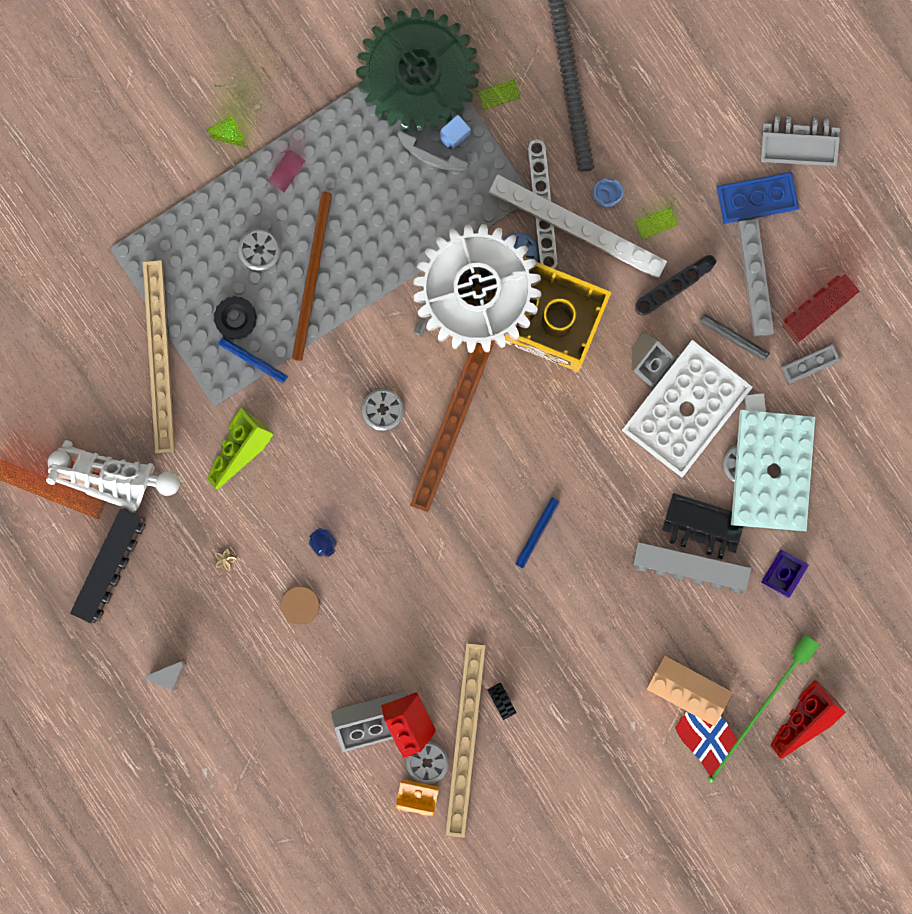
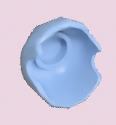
(607, 192)

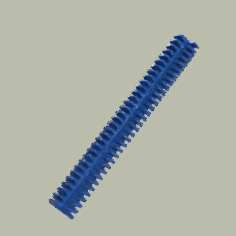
(233, 348)
(537, 531)

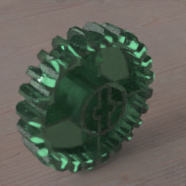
(407, 40)

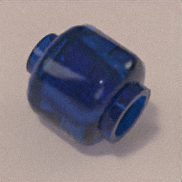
(322, 542)

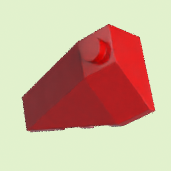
(811, 717)

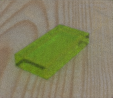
(499, 94)
(656, 223)

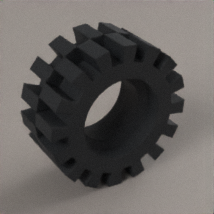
(501, 701)

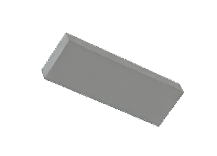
(810, 364)

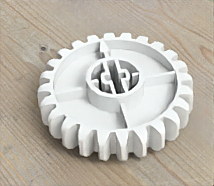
(464, 256)

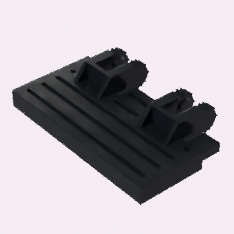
(704, 521)

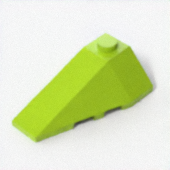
(245, 441)

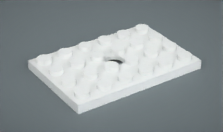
(694, 379)

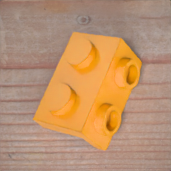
(417, 797)

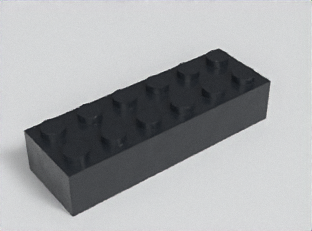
(107, 566)

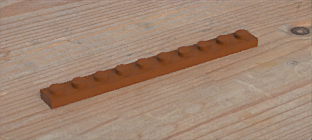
(450, 428)

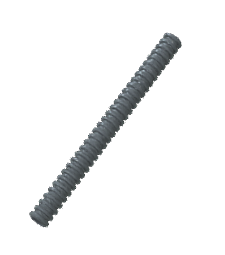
(571, 85)

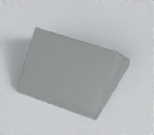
(169, 676)

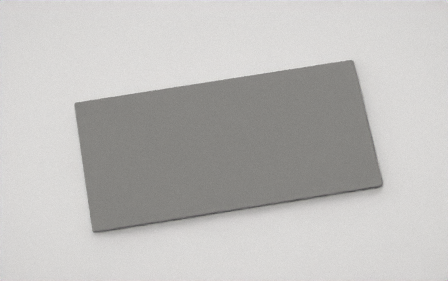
(376, 232)

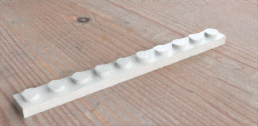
(577, 226)

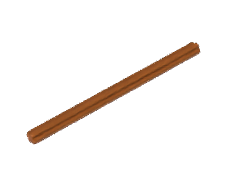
(311, 278)

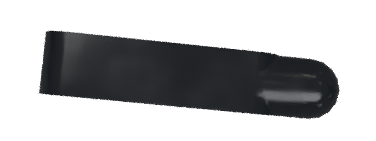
(699, 267)

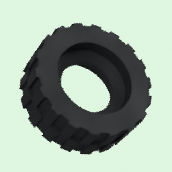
(222, 310)

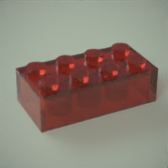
(821, 308)

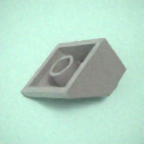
(650, 359)

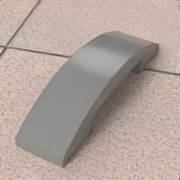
(453, 163)

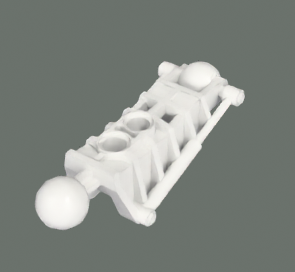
(118, 480)

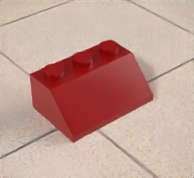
(408, 724)

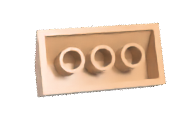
(689, 690)

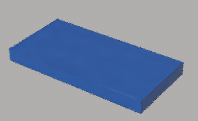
(757, 198)

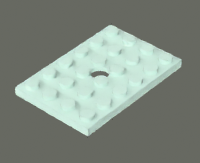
(766, 500)

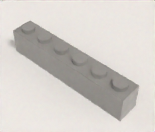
(755, 278)
(691, 566)

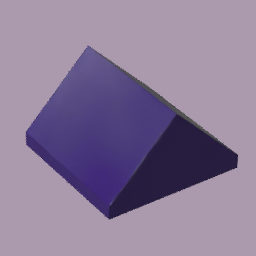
(784, 574)

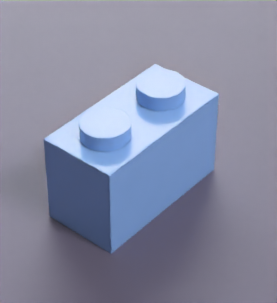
(455, 133)

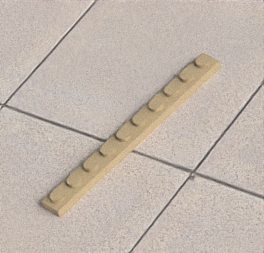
(159, 356)
(465, 740)

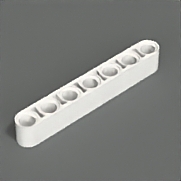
(542, 177)

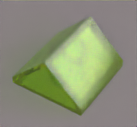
(227, 132)

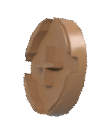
(300, 605)

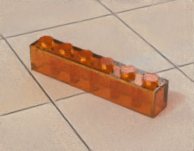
(57, 493)

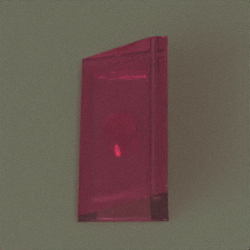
(286, 170)

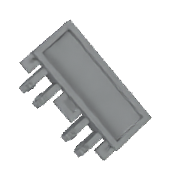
(800, 145)

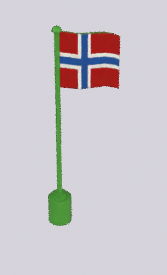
(716, 743)

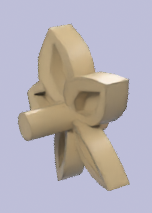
(225, 560)

